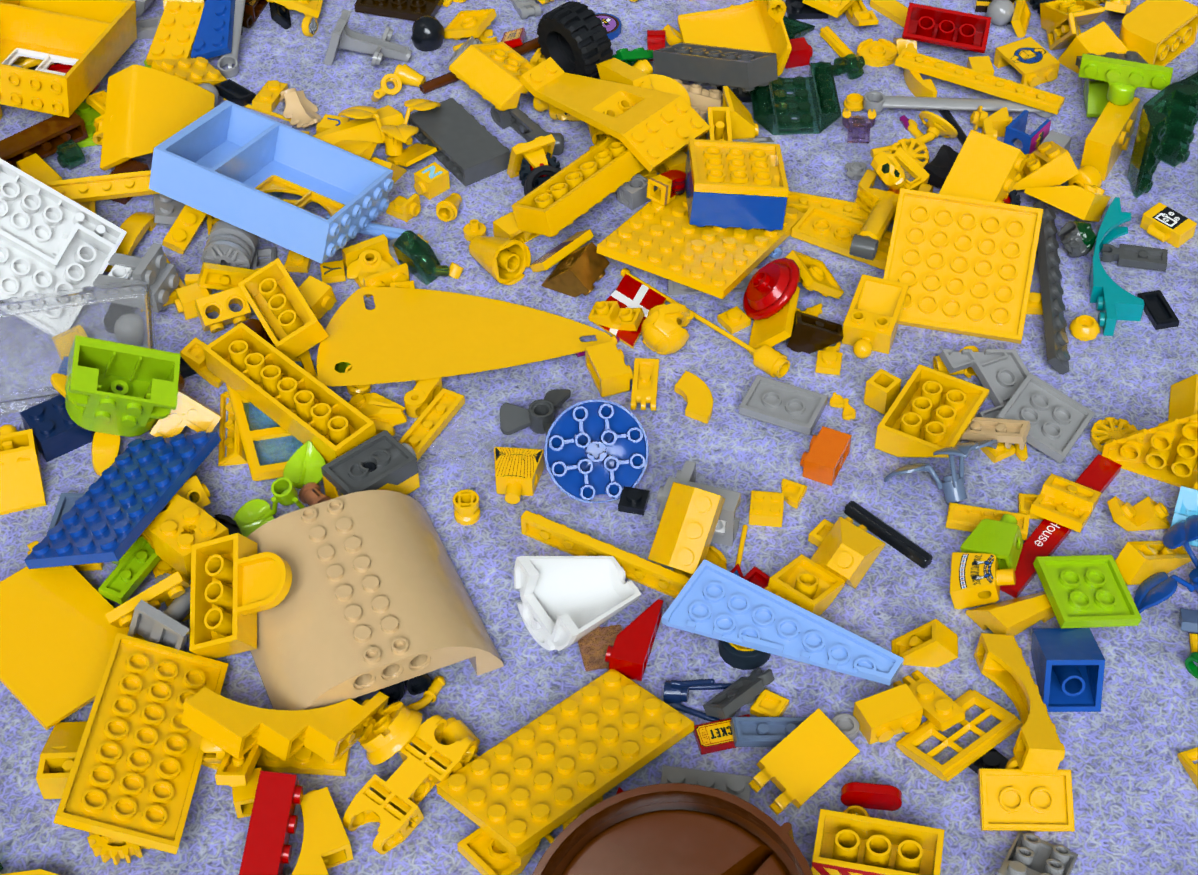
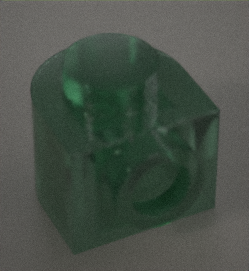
(70, 155)

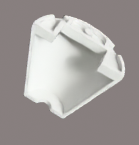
(570, 596)

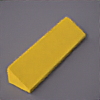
(235, 452)

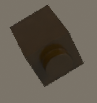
(813, 333)

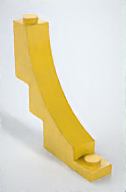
(239, 726)
(324, 836)

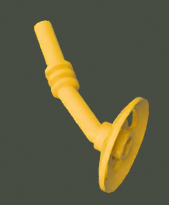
(936, 127)

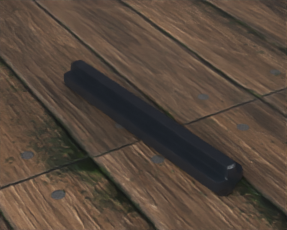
(888, 534)

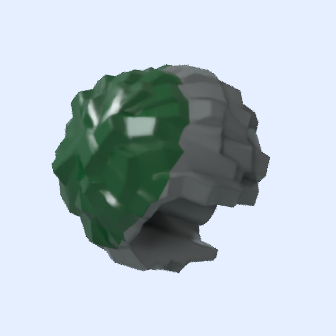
(1077, 238)

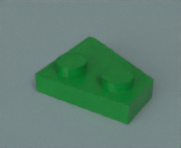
(633, 56)

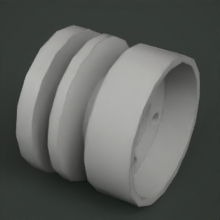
(229, 246)

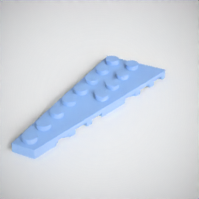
(746, 615)

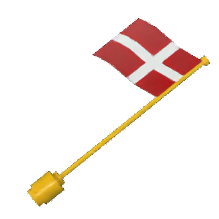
(638, 294)

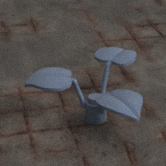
(954, 483)

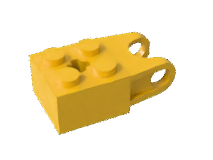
(178, 529)

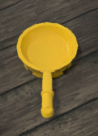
(397, 726)

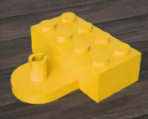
(229, 590)

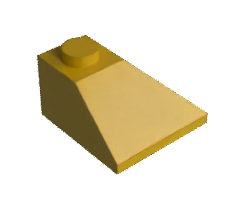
(741, 119)
(848, 552)

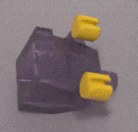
(858, 126)

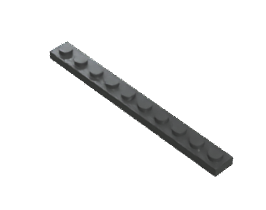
(1052, 292)

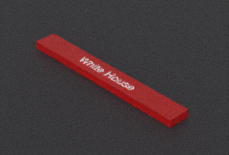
(1050, 535)

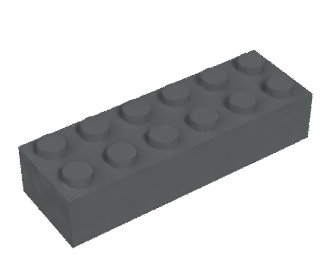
(716, 65)

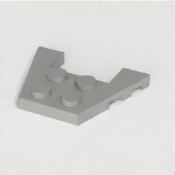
(997, 370)

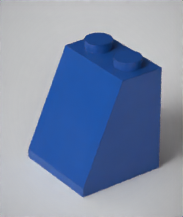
(1068, 669)

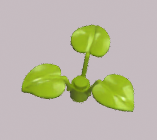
(300, 470)

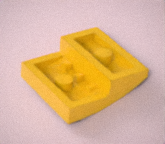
(1065, 502)

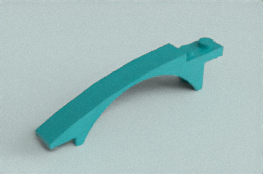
(1109, 297)

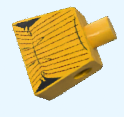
(517, 471)

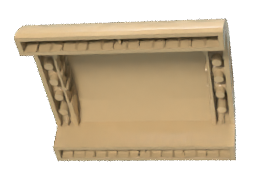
(364, 602)

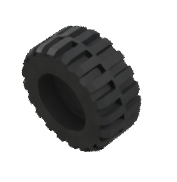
(574, 39)

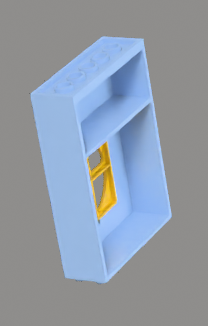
(238, 156)

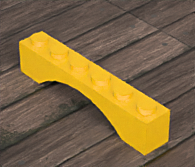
(1037, 743)

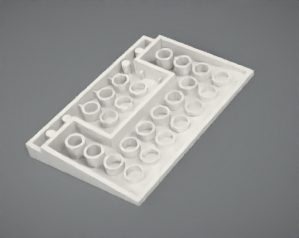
(48, 238)

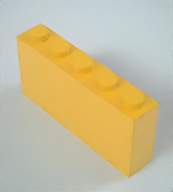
(984, 169)

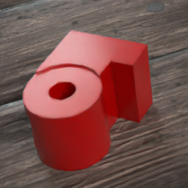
(655, 40)

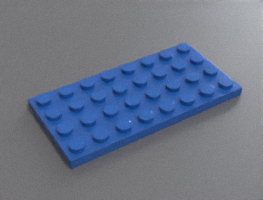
(123, 501)

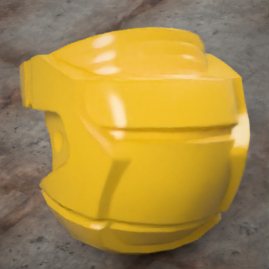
(664, 328)

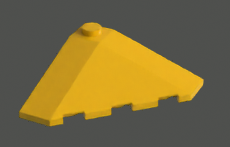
(1160, 452)

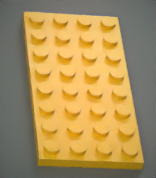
(135, 754)
(564, 760)

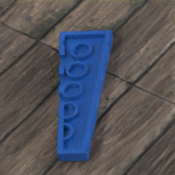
(214, 29)

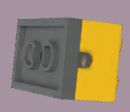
(373, 465)

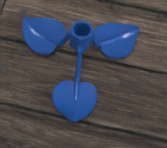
(1161, 586)

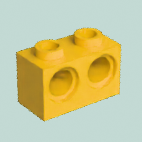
(220, 303)

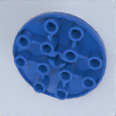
(595, 450)

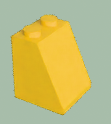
(1096, 40)

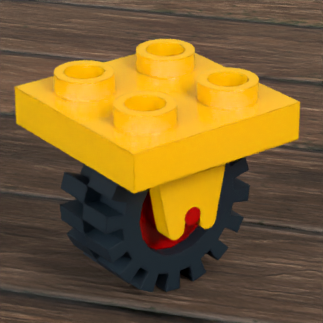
(530, 155)

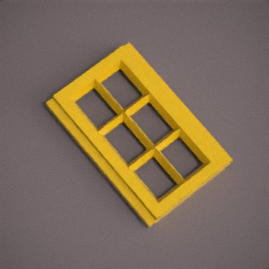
(967, 756)

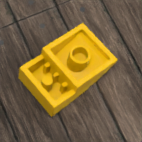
(806, 585)

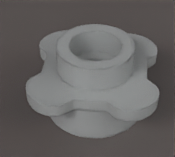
(855, 170)

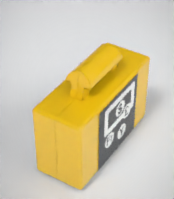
(1167, 225)

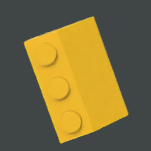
(686, 527)

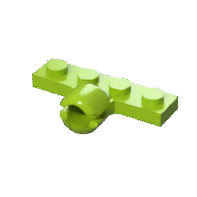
(1124, 76)
(130, 572)

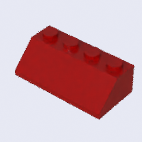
(946, 27)

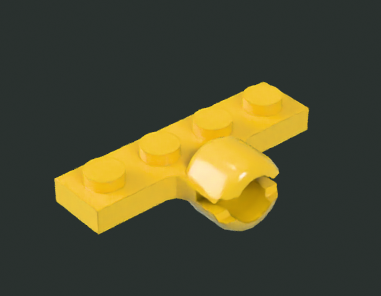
(231, 770)

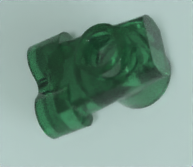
(850, 65)

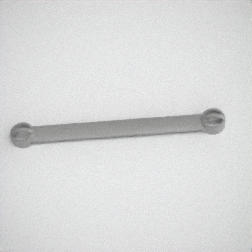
(231, 58)
(937, 103)

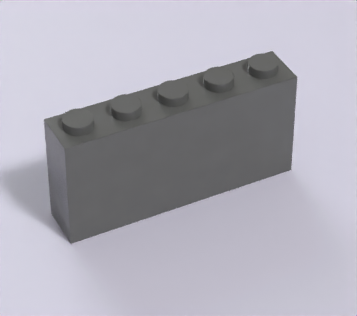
(460, 142)

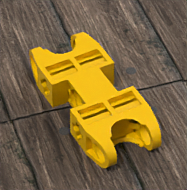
(397, 799)

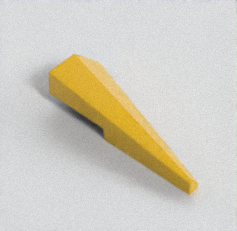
(363, 129)
(1013, 615)

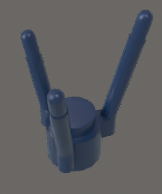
(678, 691)

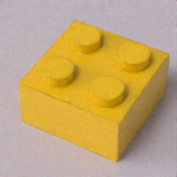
(766, 508)

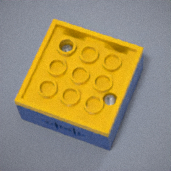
(735, 184)

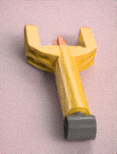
(882, 211)

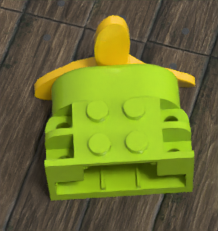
(116, 392)

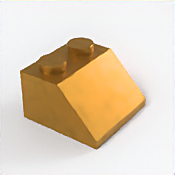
(577, 272)

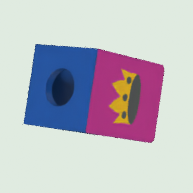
(1017, 128)

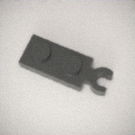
(1136, 256)
(738, 694)

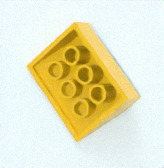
(929, 414)

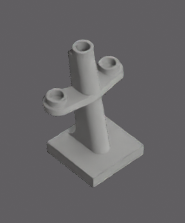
(350, 40)
(165, 626)

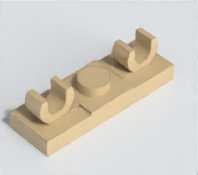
(1002, 430)

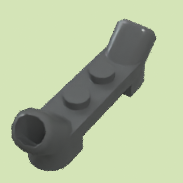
(525, 126)

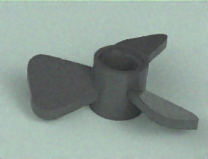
(538, 416)

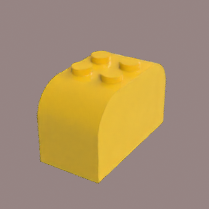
(1160, 29)

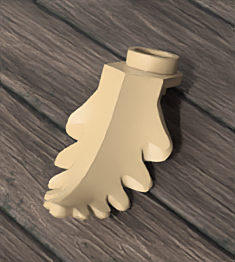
(299, 108)

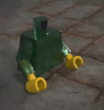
(421, 258)

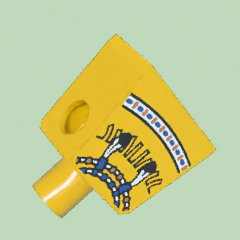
(977, 579)

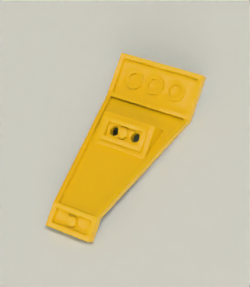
(645, 120)

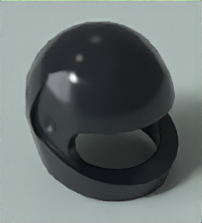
(427, 33)

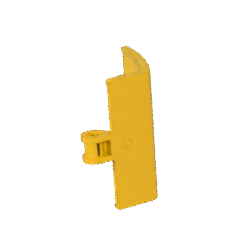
(745, 26)
(145, 111)

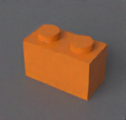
(826, 455)

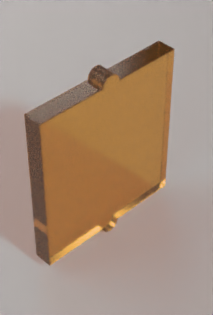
(595, 645)

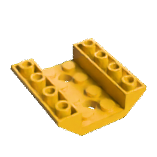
(493, 73)

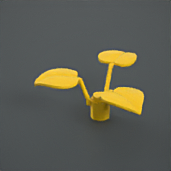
(396, 134)

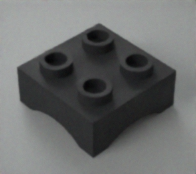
(941, 166)

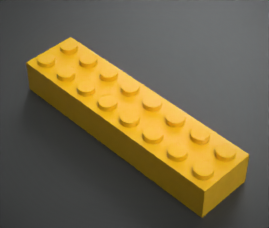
(576, 188)
(287, 393)

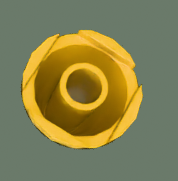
(501, 257)

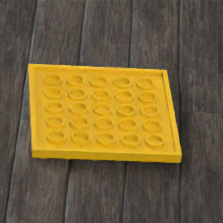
(964, 263)

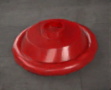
(771, 288)

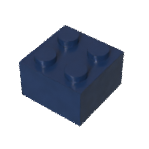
(54, 428)

